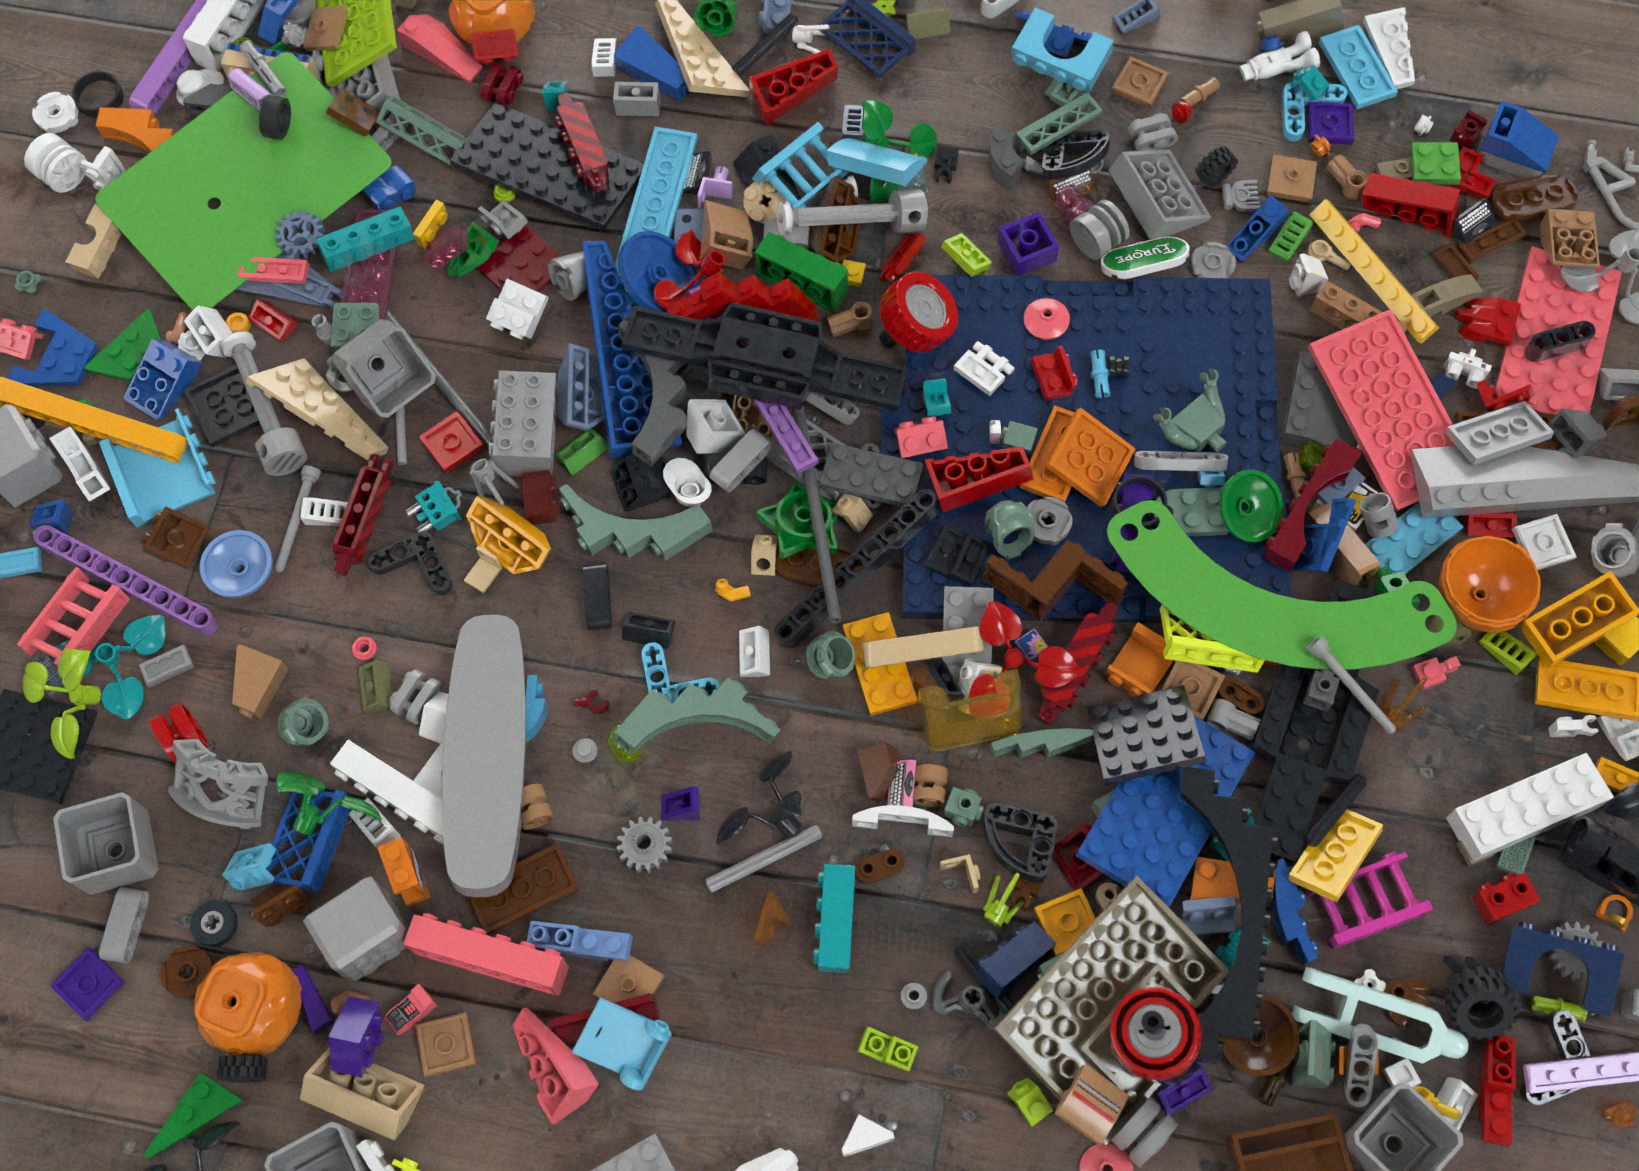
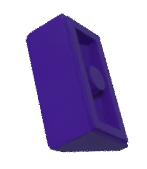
(1175, 1097)

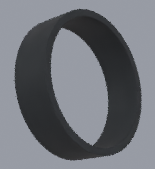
(90, 78)
(1139, 479)

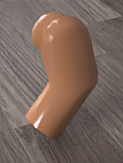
(179, 328)
(339, 1001)

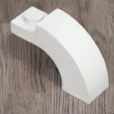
(81, 463)

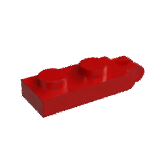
(902, 256)

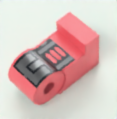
(410, 1010)

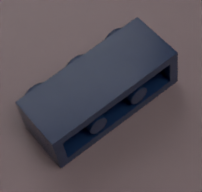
(1015, 959)

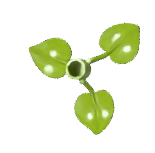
(70, 668)

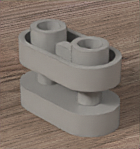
(1152, 133)
(413, 684)

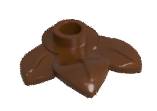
(1412, 990)

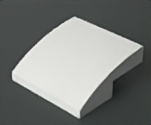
(1622, 735)

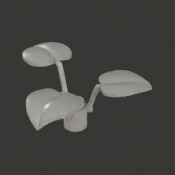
(1626, 251)

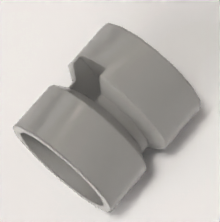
(1379, 515)

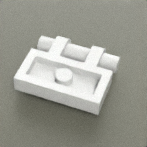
(980, 372)

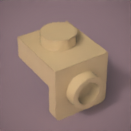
(853, 511)

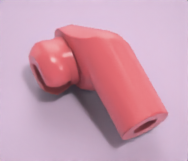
(1364, 219)

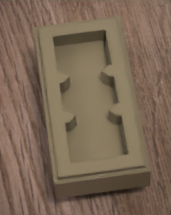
(1397, 168)

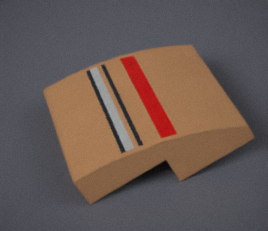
(1091, 1104)

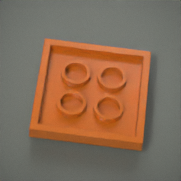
(1090, 457)

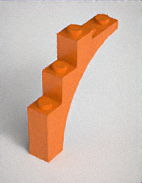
(133, 127)

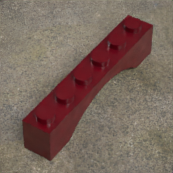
(1290, 540)

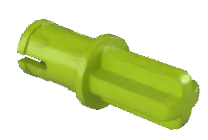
(1547, 1005)

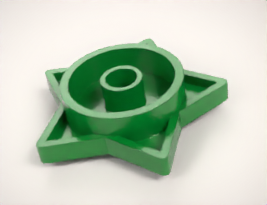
(793, 522)

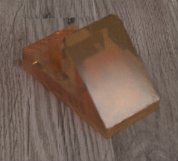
(771, 913)

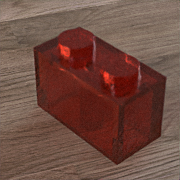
(539, 497)

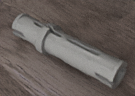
(258, 62)

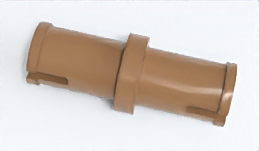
(1200, 92)
(1295, 473)

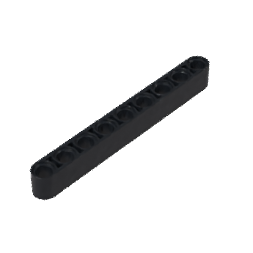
(860, 557)

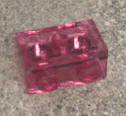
(447, 246)

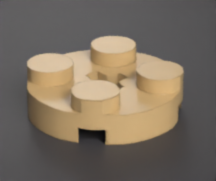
(754, 195)

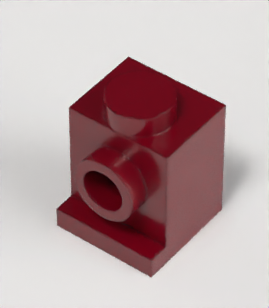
(1468, 130)

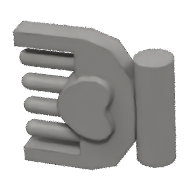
(1240, 194)

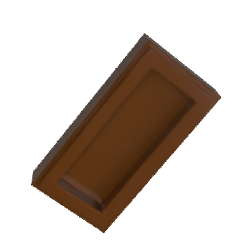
(1453, 262)

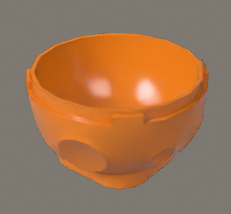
(491, 15)
(1496, 571)
(265, 1005)

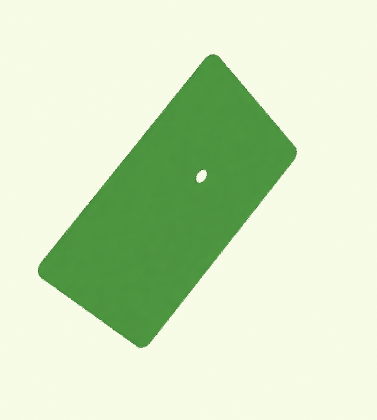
(255, 177)

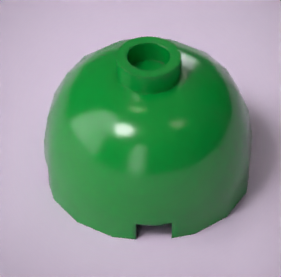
(716, 16)

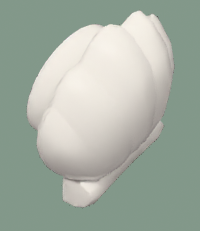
(190, 345)

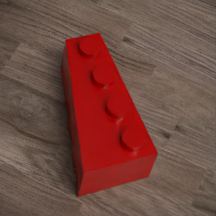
(791, 84)

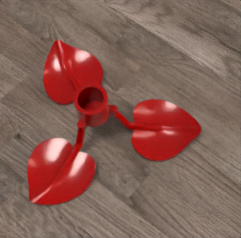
(688, 252)
(1002, 624)

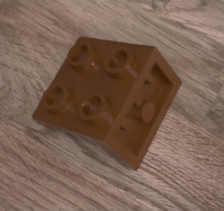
(278, 902)

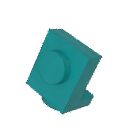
(1310, 81)
(936, 397)

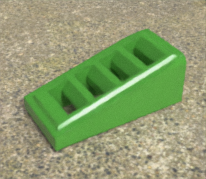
(1296, 224)

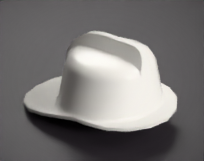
(194, 80)
(686, 482)

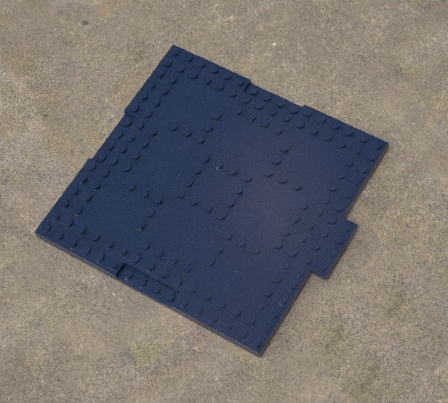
(1171, 336)

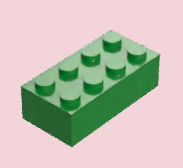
(813, 274)

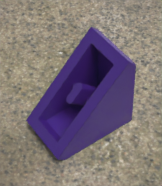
(681, 805)

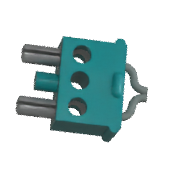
(436, 507)

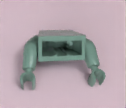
(1199, 422)

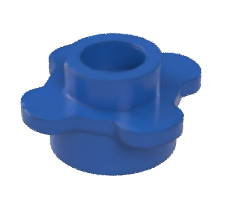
(1271, 44)

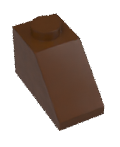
(879, 768)

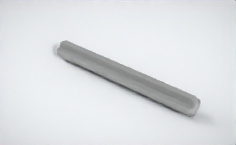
(763, 858)

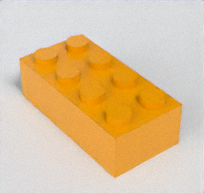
(1579, 619)

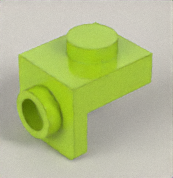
(1030, 1101)

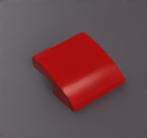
(1491, 524)

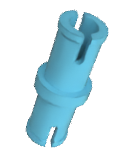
(1100, 374)

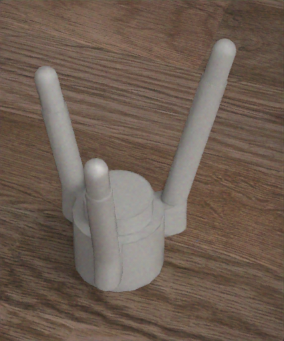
(484, 472)

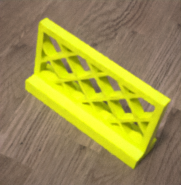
(1202, 651)

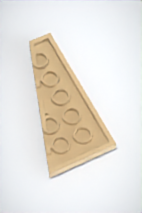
(697, 57)
(318, 403)

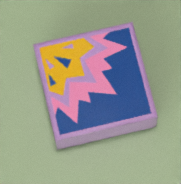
(1031, 644)

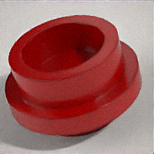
(1181, 111)

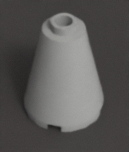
(569, 274)

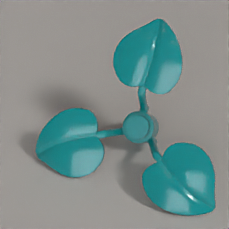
(126, 696)

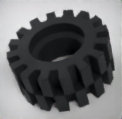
(1216, 166)
(242, 1069)

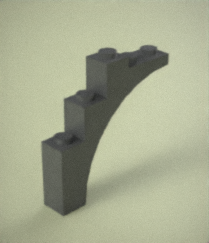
(664, 421)

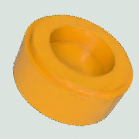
(238, 322)

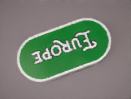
(1145, 257)

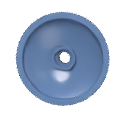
(227, 555)

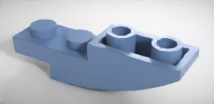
(580, 942)

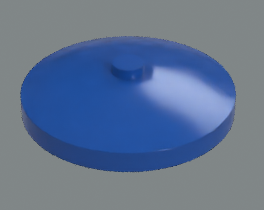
(646, 261)

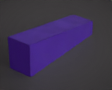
(315, 1008)

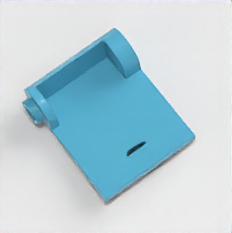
(624, 1044)

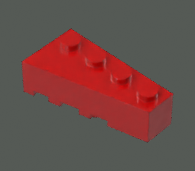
(1413, 201)
(978, 476)

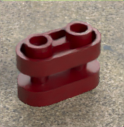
(501, 83)

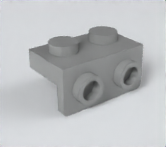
(503, 219)

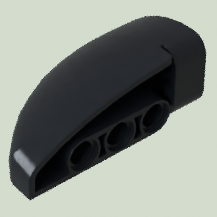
(1595, 844)

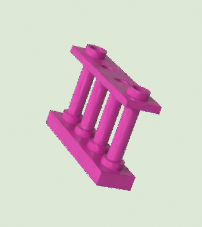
(1390, 917)

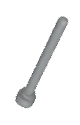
(309, 477)
(1320, 649)

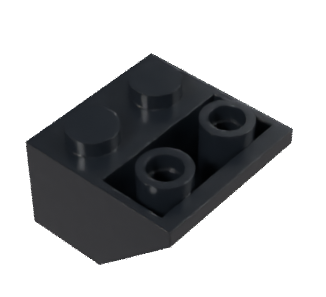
(638, 482)

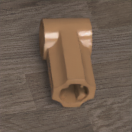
(1351, 180)
(849, 319)

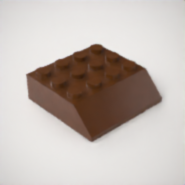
(1292, 1146)

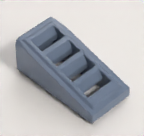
(1152, 14)
(858, 135)

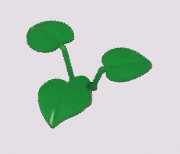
(878, 118)
(309, 814)

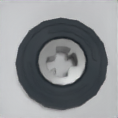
(203, 917)

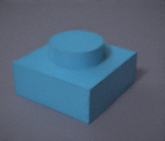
(1211, 478)

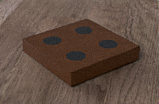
(353, 112)

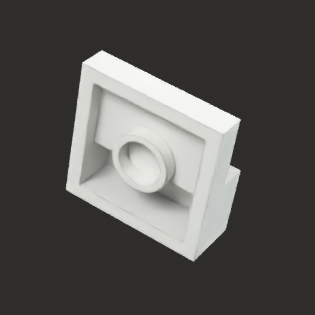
(517, 309)

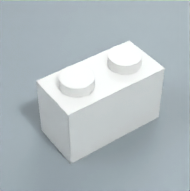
(208, 329)

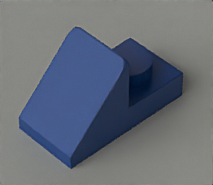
(54, 514)

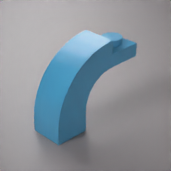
(535, 707)

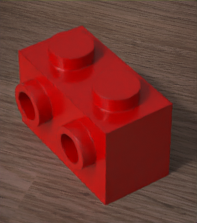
(1505, 898)

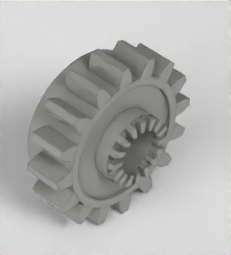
(647, 857)
(1565, 960)

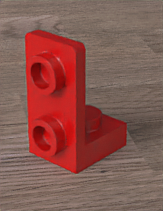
(1495, 403)

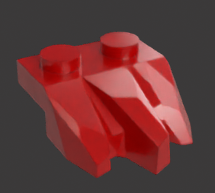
(1489, 320)

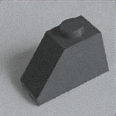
(205, 98)

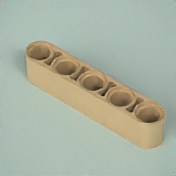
(922, 647)

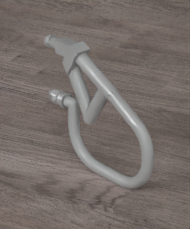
(1593, 164)

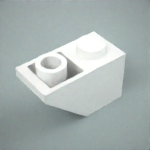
(1307, 275)

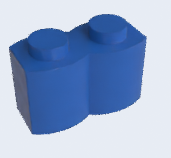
(390, 189)

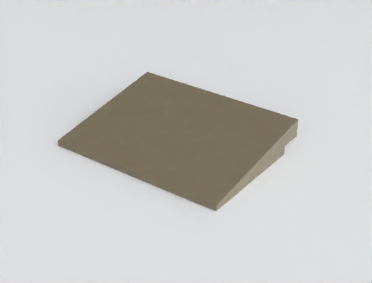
(1071, 1006)

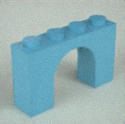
(1078, 71)

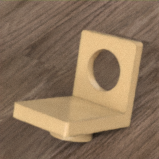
(764, 547)
(483, 571)
(972, 870)

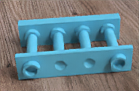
(782, 161)

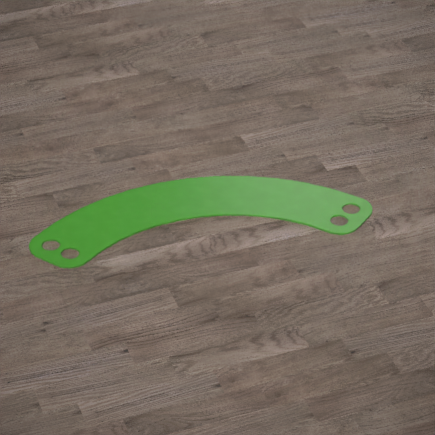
(1269, 624)

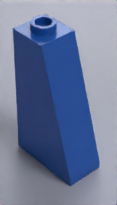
(648, 62)

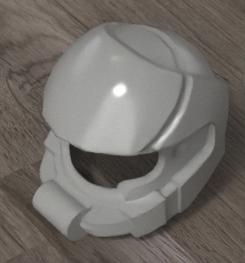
(1619, 549)

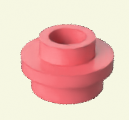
(363, 642)

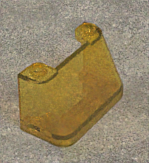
(971, 719)

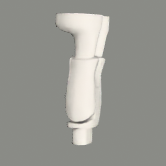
(1280, 61)

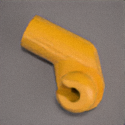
(731, 593)

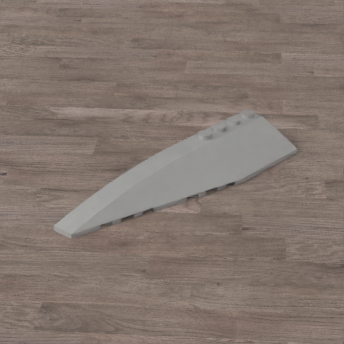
(1518, 481)

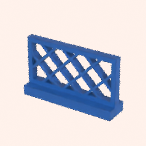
(324, 847)

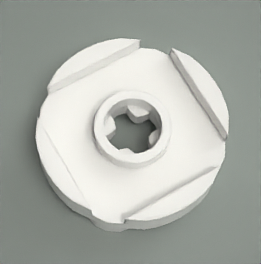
(56, 123)

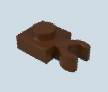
(1025, 890)

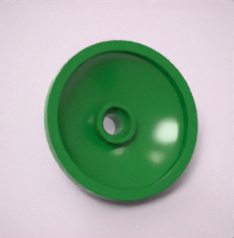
(1260, 503)

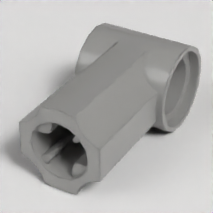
(1226, 717)

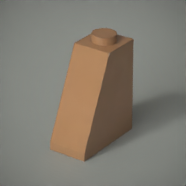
(255, 681)

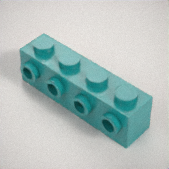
(365, 239)
(836, 918)

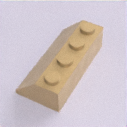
(376, 1101)

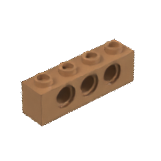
(1343, 308)

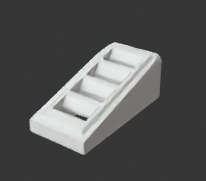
(603, 69)
(318, 504)
(384, 835)

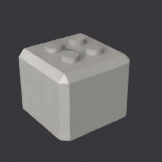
(399, 362)
(25, 459)
(91, 831)
(358, 929)
(1402, 1113)
(324, 1149)

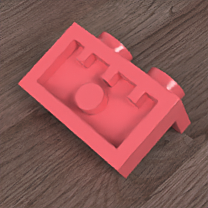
(17, 340)

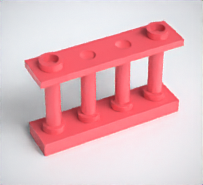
(92, 629)

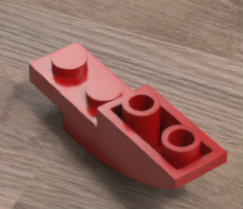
(1496, 1090)

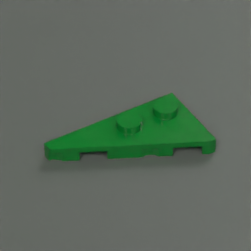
(200, 1105)

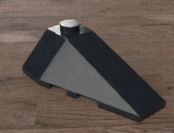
(757, 155)

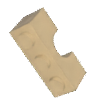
(93, 257)

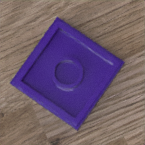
(1331, 121)
(87, 984)

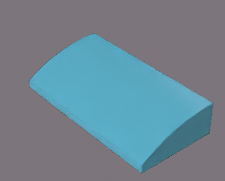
(874, 161)

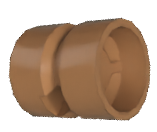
(930, 785)
(534, 809)

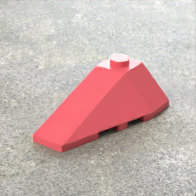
(438, 45)

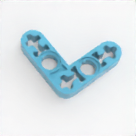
(1301, 100)
(670, 691)

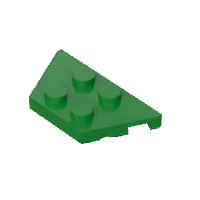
(126, 351)

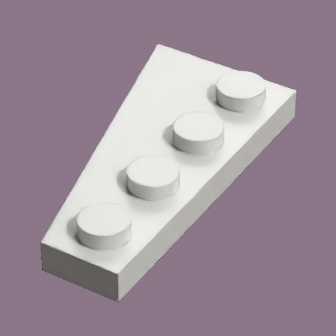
(1391, 44)

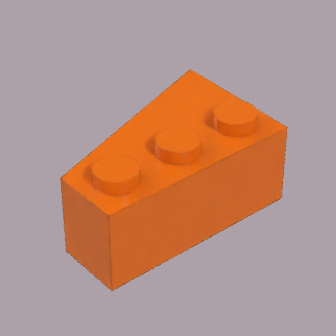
(1216, 880)

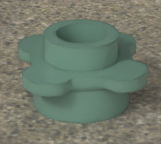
(22, 281)

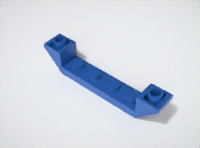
(273, 19)

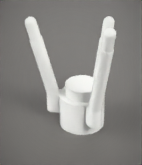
(804, 34)

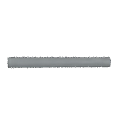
(400, 431)

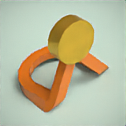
(1617, 920)

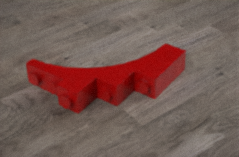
(718, 292)

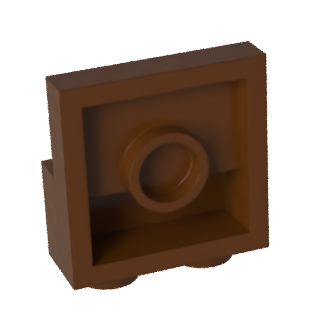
(175, 537)

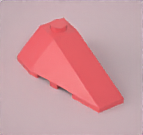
(559, 1074)

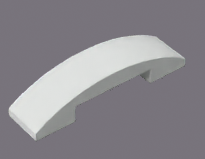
(936, 825)

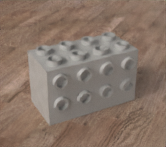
(523, 422)

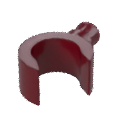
(587, 702)

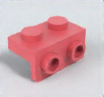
(921, 437)

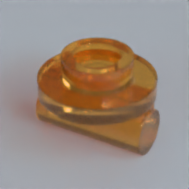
(1622, 1114)

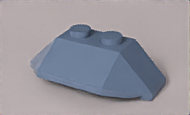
(579, 389)

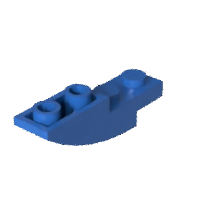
(1289, 925)

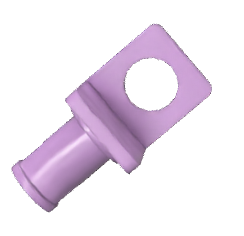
(715, 186)

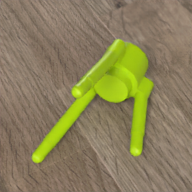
(997, 912)

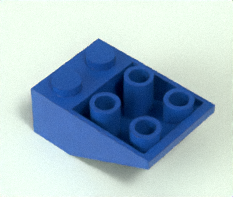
(1520, 138)
(161, 378)

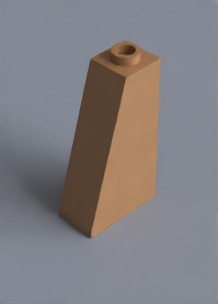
(1352, 559)

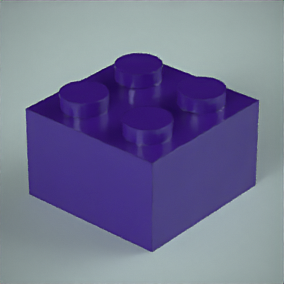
(1027, 244)
(355, 1037)

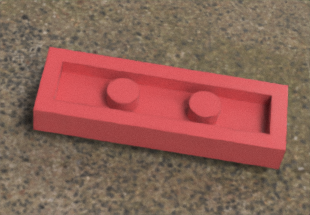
(278, 271)

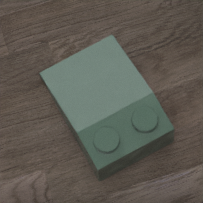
(1313, 1057)

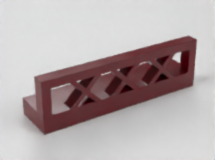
(570, 1026)

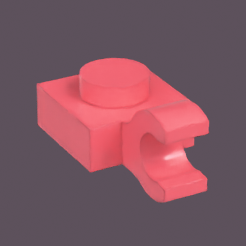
(1434, 671)

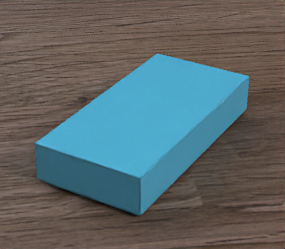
(20, 562)

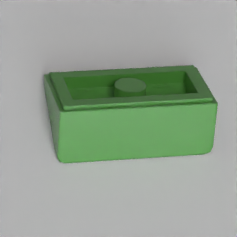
(581, 451)

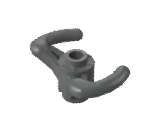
(943, 1007)

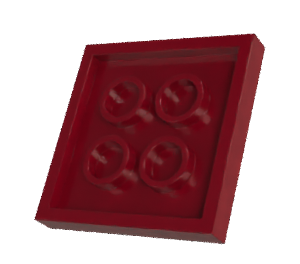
(520, 259)

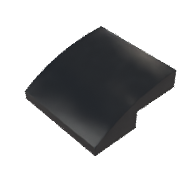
(957, 555)

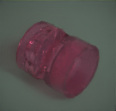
(1072, 202)

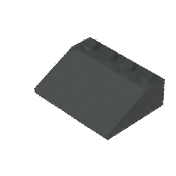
(1312, 409)

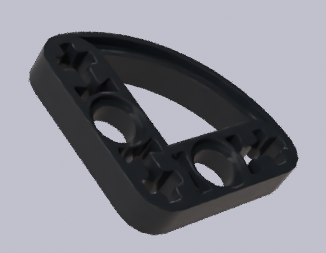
(1094, 141)
(1038, 835)

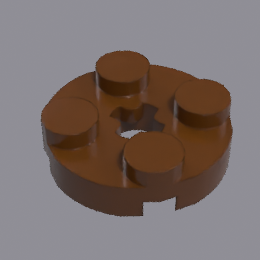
(172, 970)

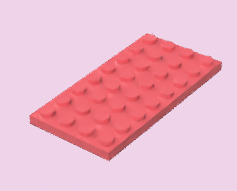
(1549, 304)
(1383, 399)

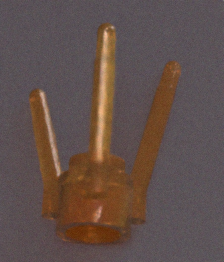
(1396, 714)

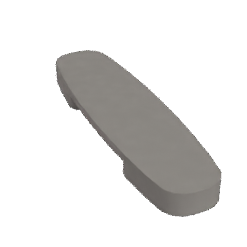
(484, 756)

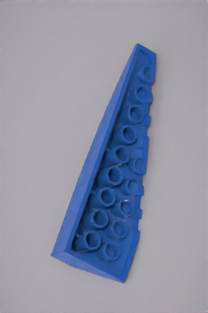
(621, 373)

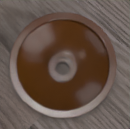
(1276, 1046)

